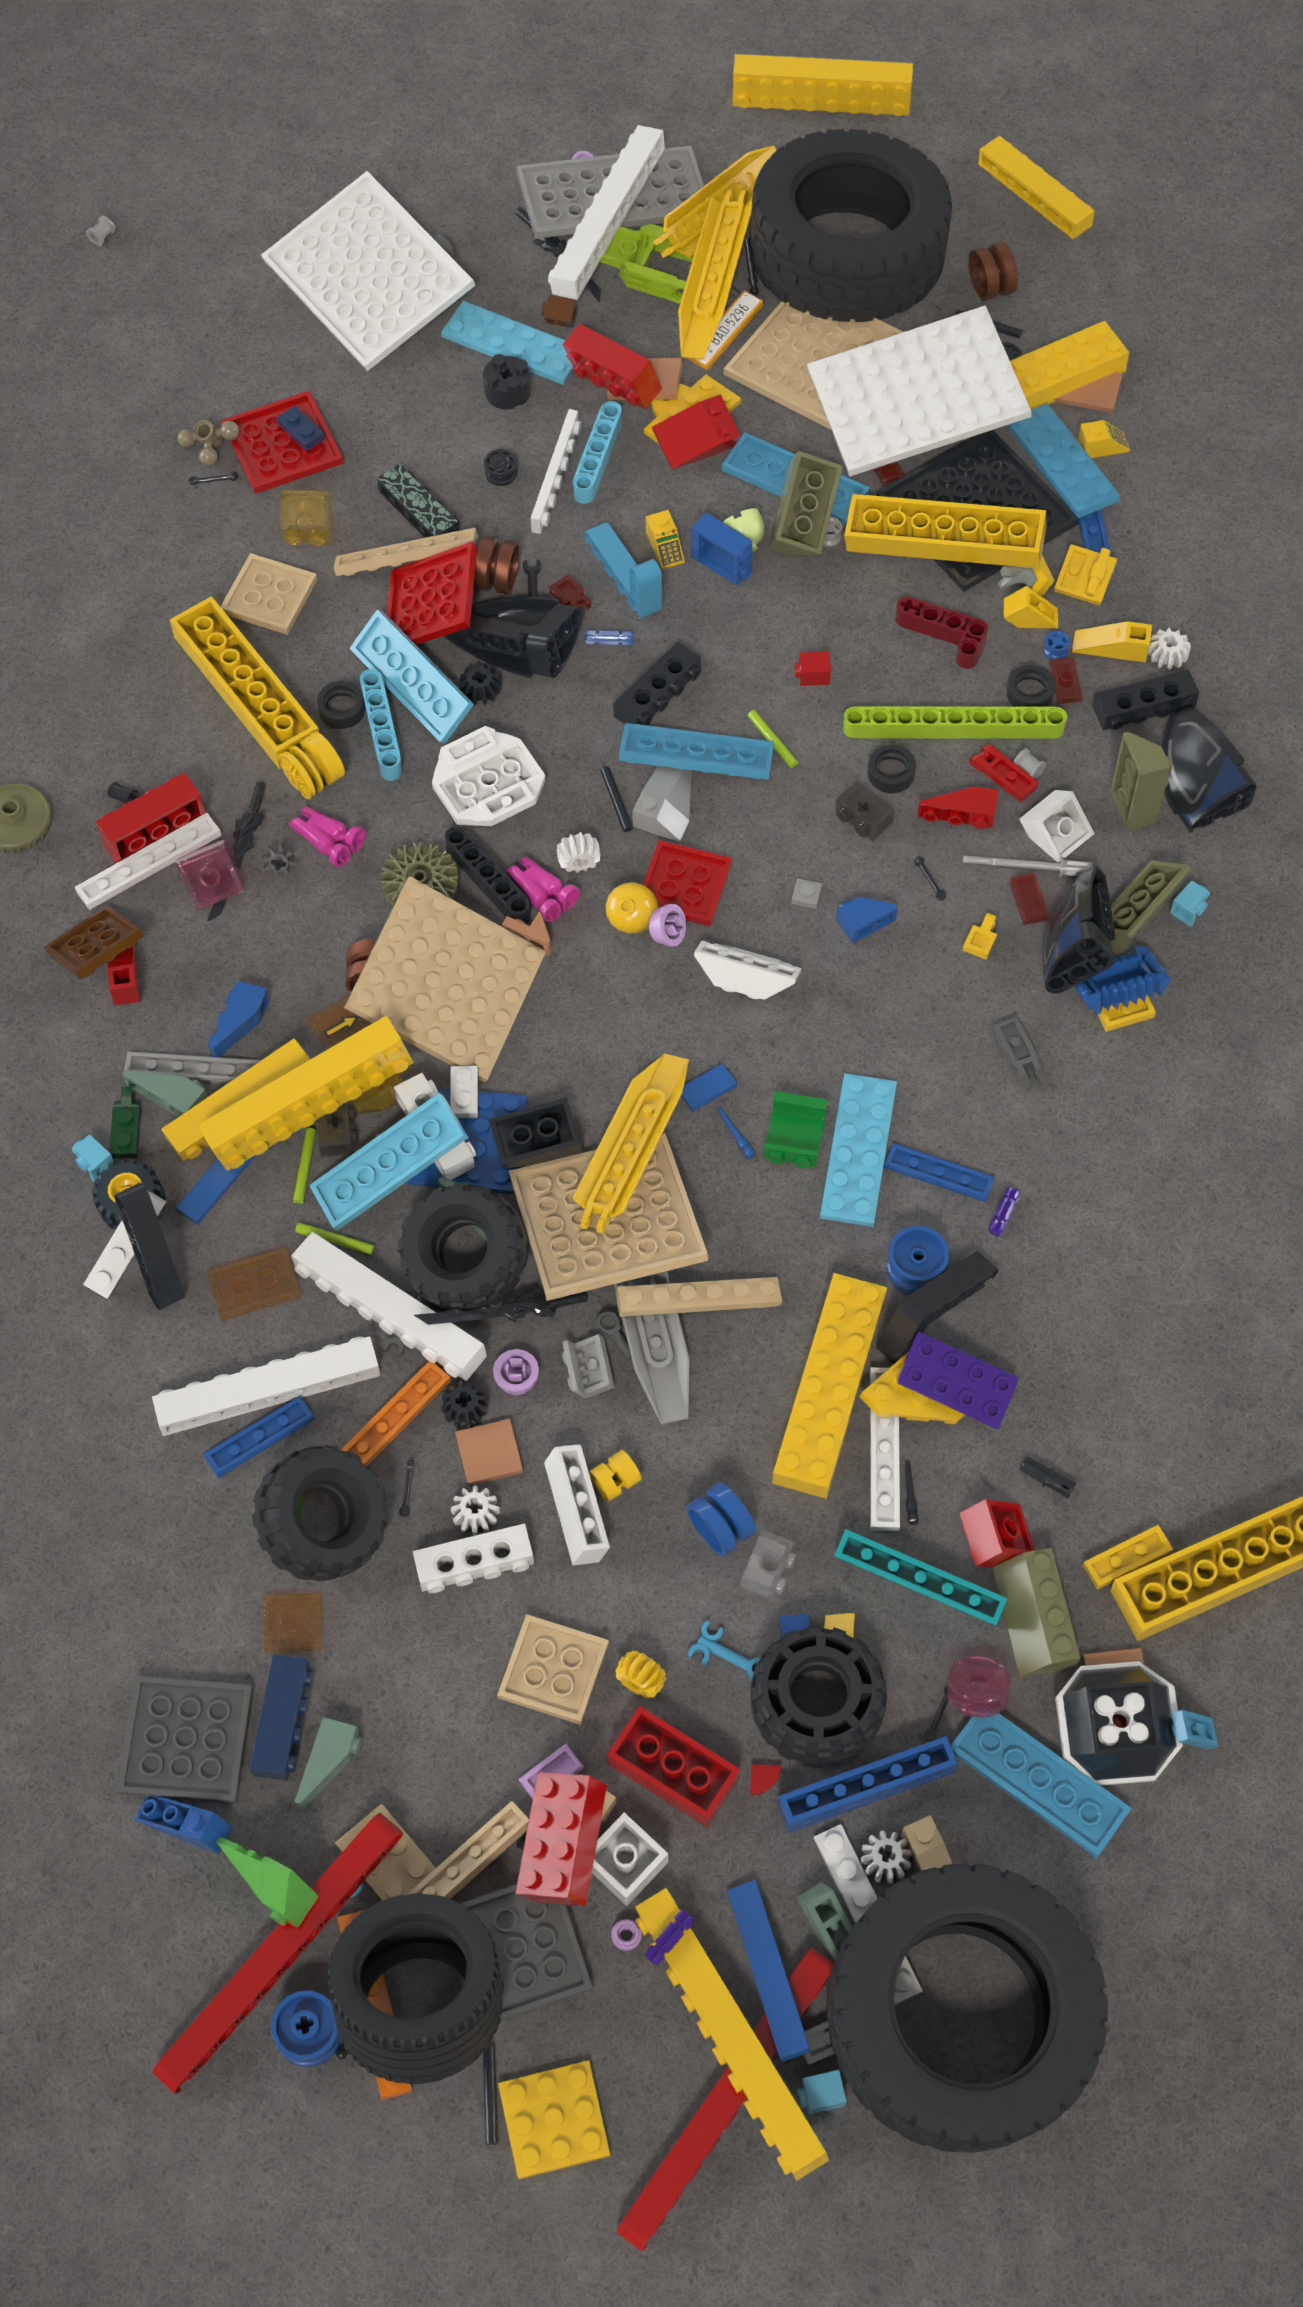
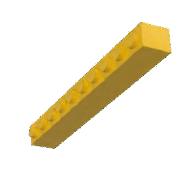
(734, 2042)

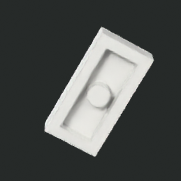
(464, 1091)

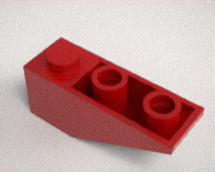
(967, 806)
(124, 978)

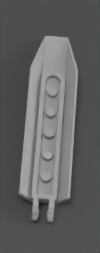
(659, 1356)

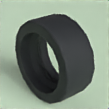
(1030, 672)
(344, 720)
(886, 784)

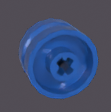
(916, 1258)
(721, 1519)
(291, 2018)

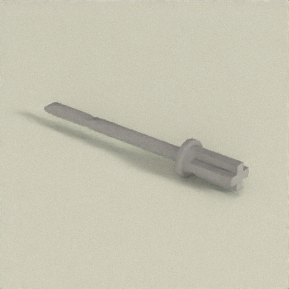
(1066, 867)

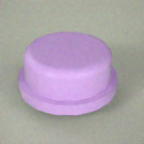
(668, 925)
(516, 1371)

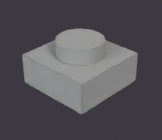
(806, 893)

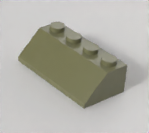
(805, 505)
(1140, 781)
(1144, 900)
(1036, 1614)

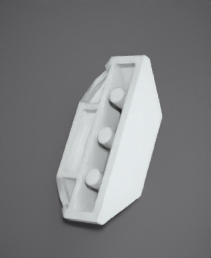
(745, 971)

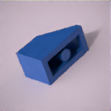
(864, 916)

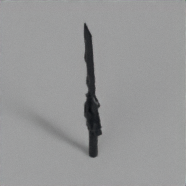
(556, 247)
(243, 837)
(513, 1310)

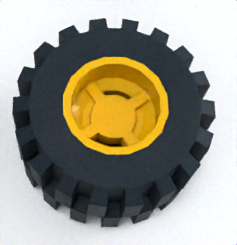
(118, 1179)

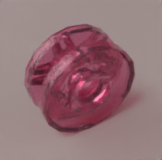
(978, 1686)

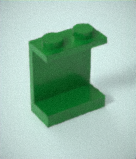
(795, 1130)

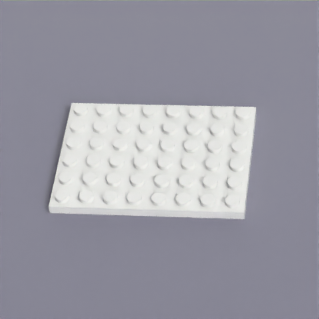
(368, 270)
(918, 390)

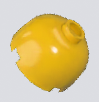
(630, 907)

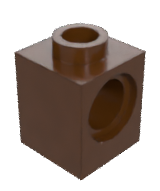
(560, 311)

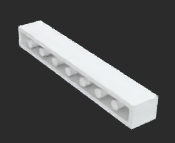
(388, 1306)
(265, 1385)

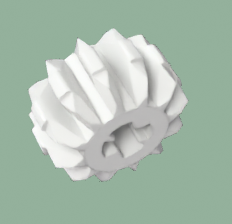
(1169, 648)
(578, 852)
(486, 1511)
(898, 1855)

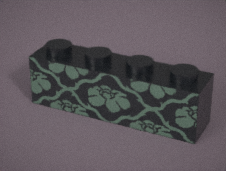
(416, 503)

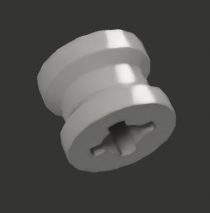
(836, 527)

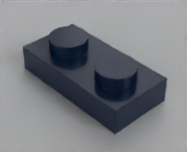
(300, 428)

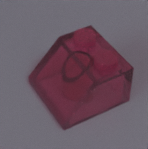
(210, 874)

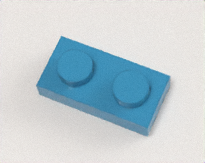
(1194, 1729)

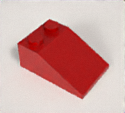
(697, 432)

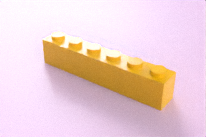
(1036, 187)
(184, 1131)

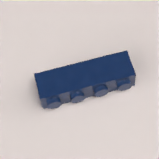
(280, 1717)

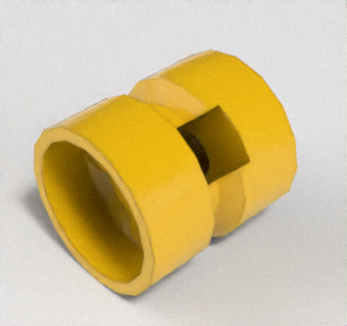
(624, 1471)

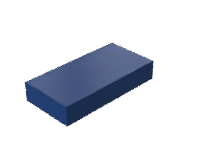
(708, 1087)

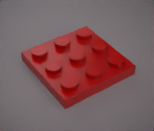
(688, 879)

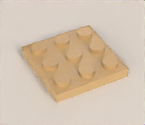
(269, 593)
(553, 1669)

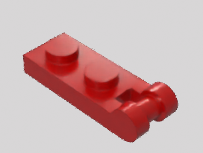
(1004, 772)

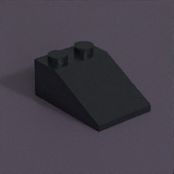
(536, 1134)

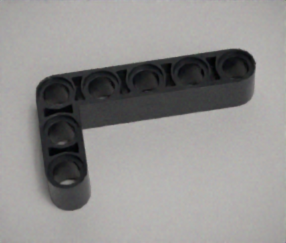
(932, 1302)

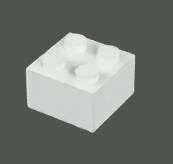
(627, 1859)

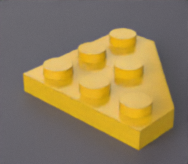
(891, 1399)

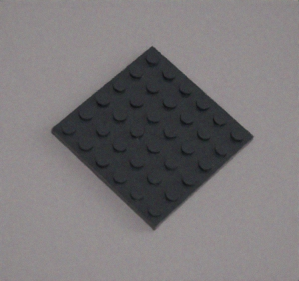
(982, 474)

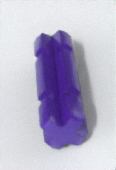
(1004, 1211)
(669, 1937)

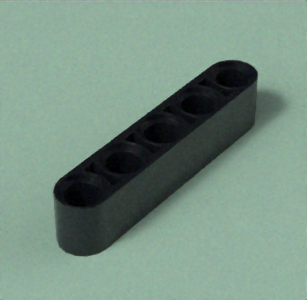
(485, 866)
(149, 1246)

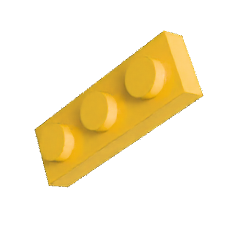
(1127, 1557)

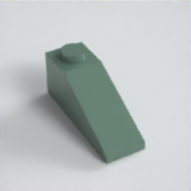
(168, 1091)
(329, 1756)
(825, 1917)

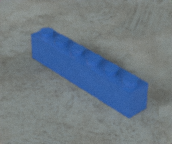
(867, 1784)

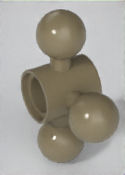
(208, 455)

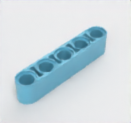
(597, 452)
(381, 724)

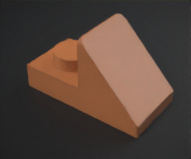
(535, 933)

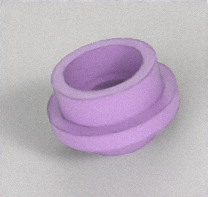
(619, 1927)

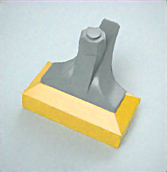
(1035, 578)

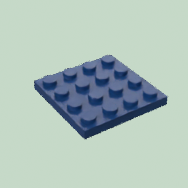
(488, 1167)

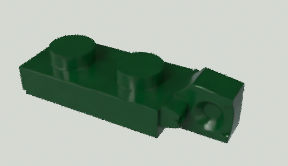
(125, 1126)

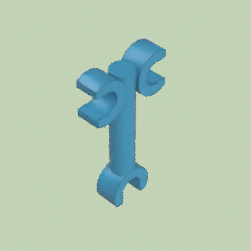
(707, 1645)

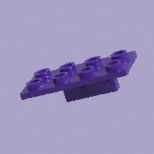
(957, 1380)

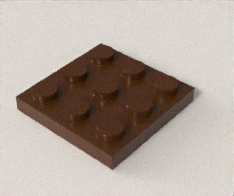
(94, 942)

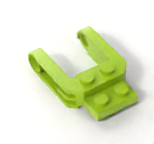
(633, 253)

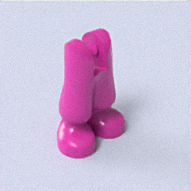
(326, 832)
(540, 885)

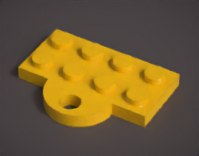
(686, 397)

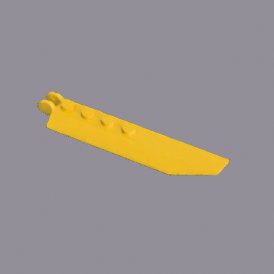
(685, 222)
(712, 272)
(630, 1140)

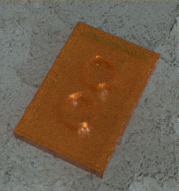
(253, 1284)

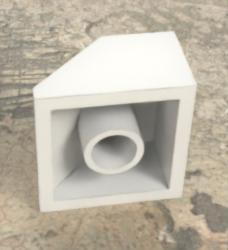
(1057, 824)

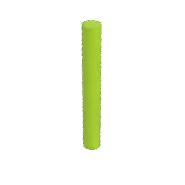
(770, 736)
(304, 1165)
(336, 1239)

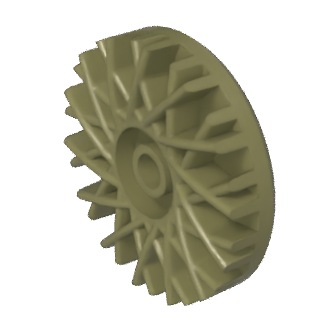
(23, 817)
(422, 864)

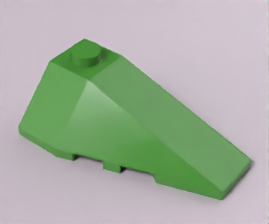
(273, 1883)

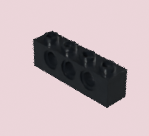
(658, 686)
(1145, 700)

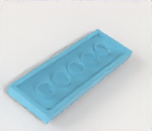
(500, 335)
(411, 676)
(858, 1150)
(388, 1161)

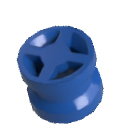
(1053, 640)

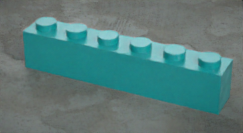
(921, 1578)

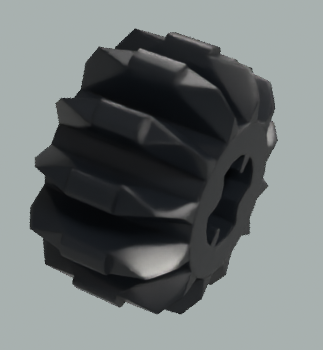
(480, 684)
(459, 1414)

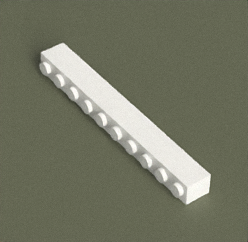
(606, 212)

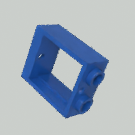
(711, 531)

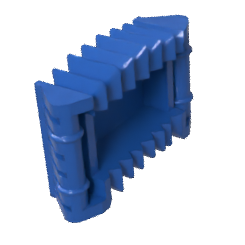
(1125, 981)

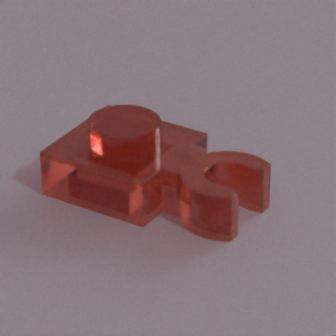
(569, 592)

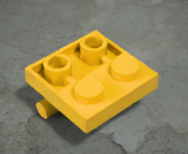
(1086, 574)

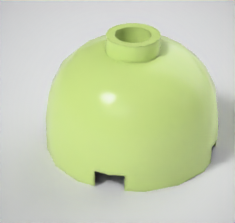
(749, 525)

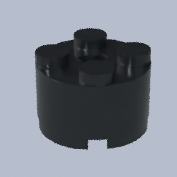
(506, 382)

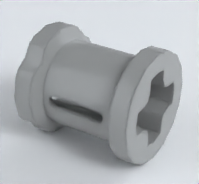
(101, 230)
(1030, 763)

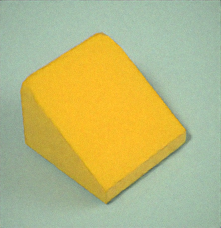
(841, 1621)

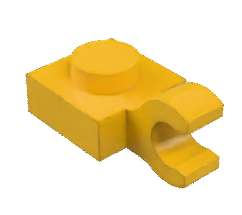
(981, 939)

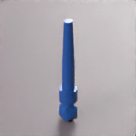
(742, 1142)

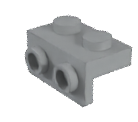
(588, 1366)

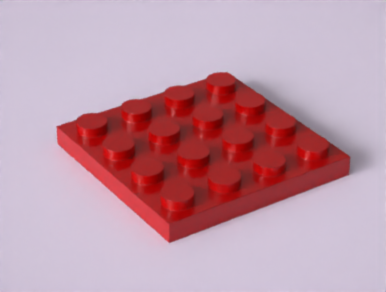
(271, 455)
(433, 594)

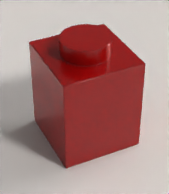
(813, 668)

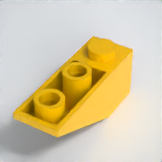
(1117, 641)

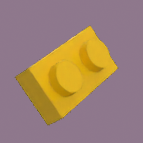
(1126, 1016)

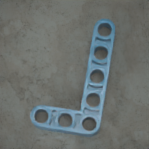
(637, 582)

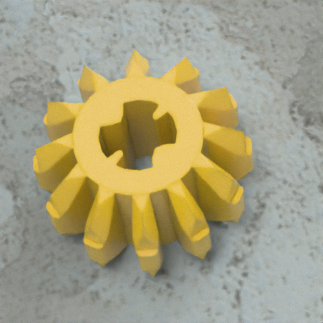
(640, 1674)

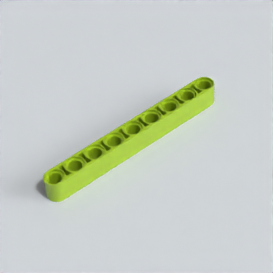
(890, 722)

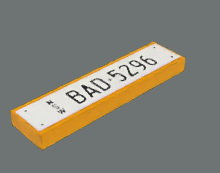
(730, 326)

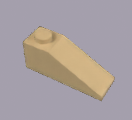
(926, 1844)

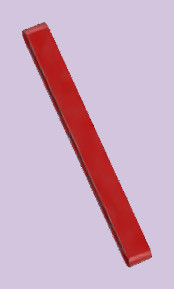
(276, 1955)
(712, 2118)

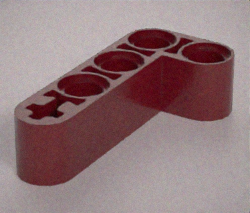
(946, 625)

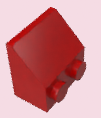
(996, 1532)

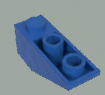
(243, 1013)
(184, 1822)

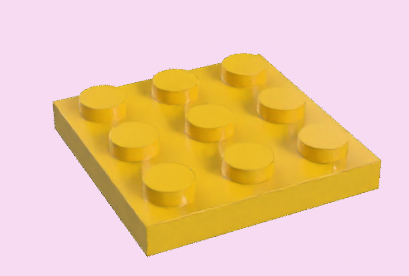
(553, 2119)

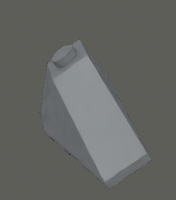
(665, 803)

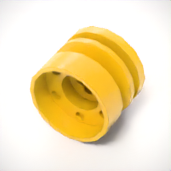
(312, 765)

